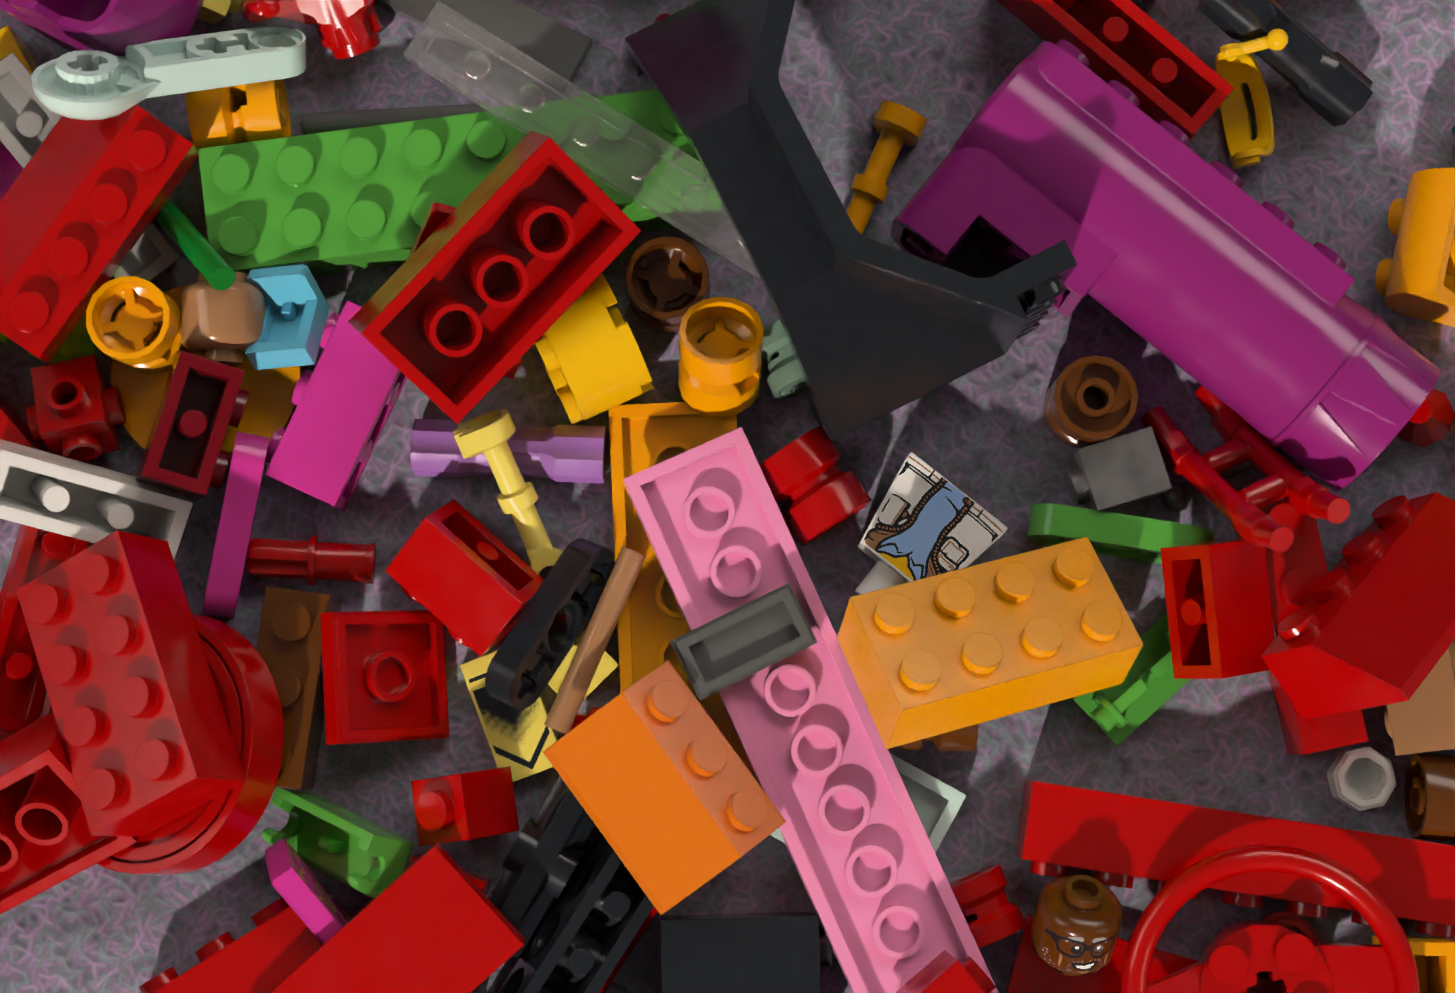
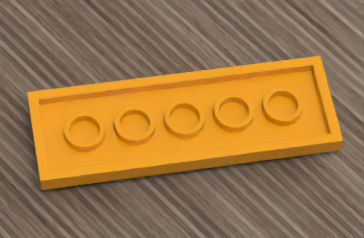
(651, 617)

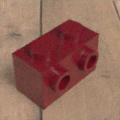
(191, 426)

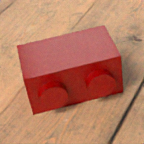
(465, 577)
(1217, 608)

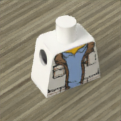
(924, 529)

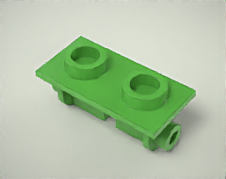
(1145, 689)

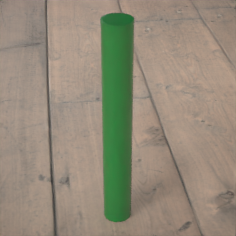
(195, 246)

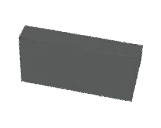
(743, 642)

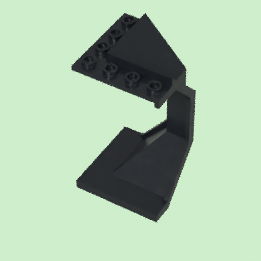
(858, 313)

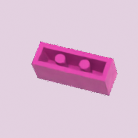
(336, 415)

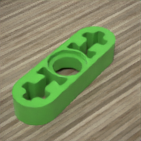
(1111, 532)

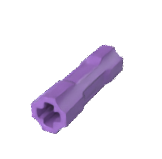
(555, 452)

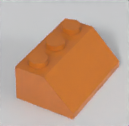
(664, 787)

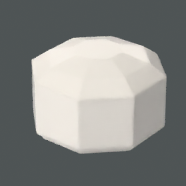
(1361, 778)

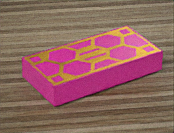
(304, 891)

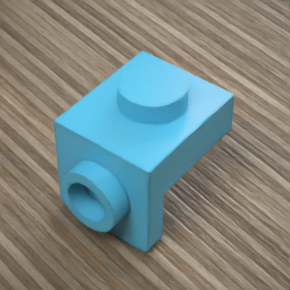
(292, 318)

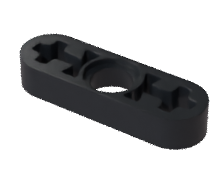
(532, 649)

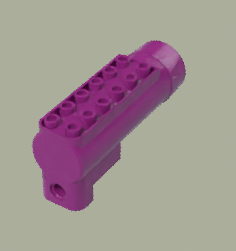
(1174, 259)

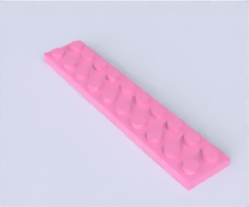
(805, 723)

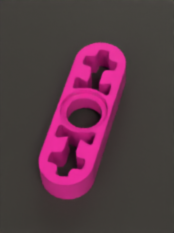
(235, 525)

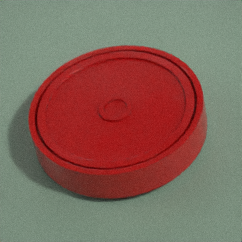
(258, 734)

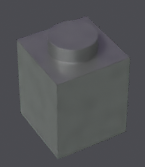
(1117, 472)

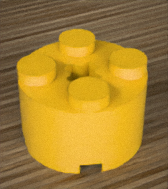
(593, 355)

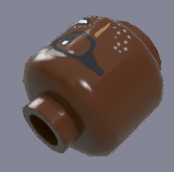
(1076, 925)

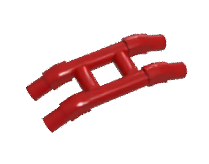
(1241, 445)

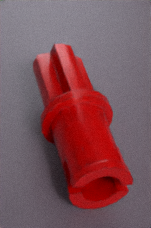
(311, 560)

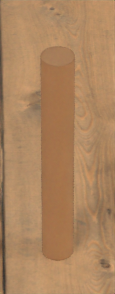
(595, 640)

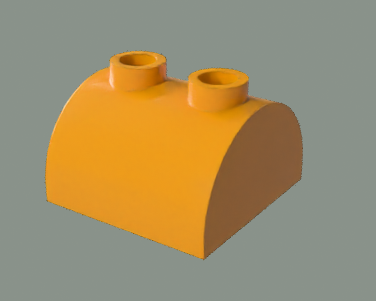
(1422, 270)

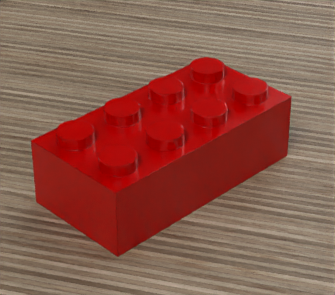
(495, 275)
(129, 685)

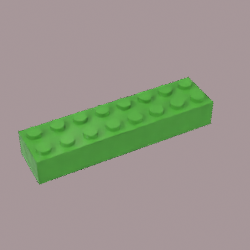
(365, 191)

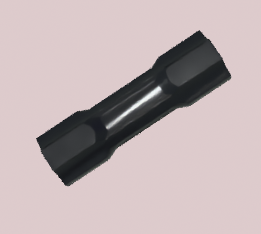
(1318, 74)

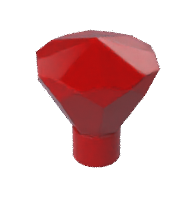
(1430, 421)

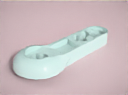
(105, 85)

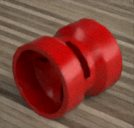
(986, 905)

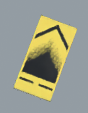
(513, 734)

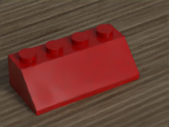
(79, 217)
(1376, 616)
(42, 816)

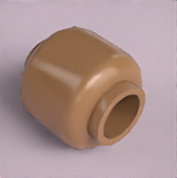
(222, 321)

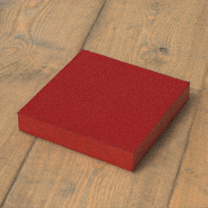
(384, 676)

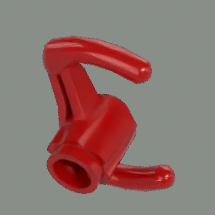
(342, 25)

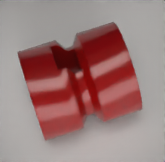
(813, 486)

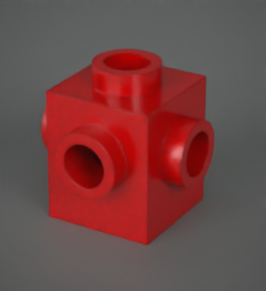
(75, 409)

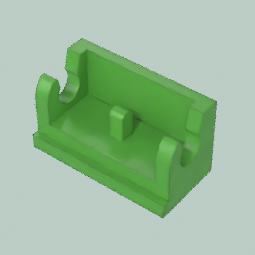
(340, 841)

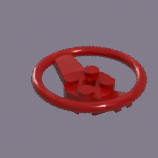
(1264, 945)

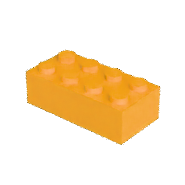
(987, 641)

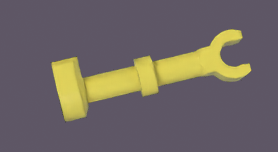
(489, 436)

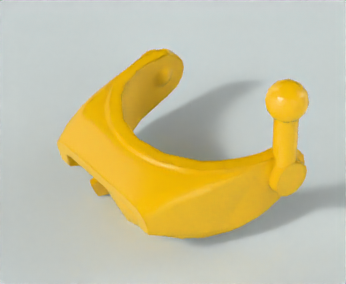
(1241, 70)

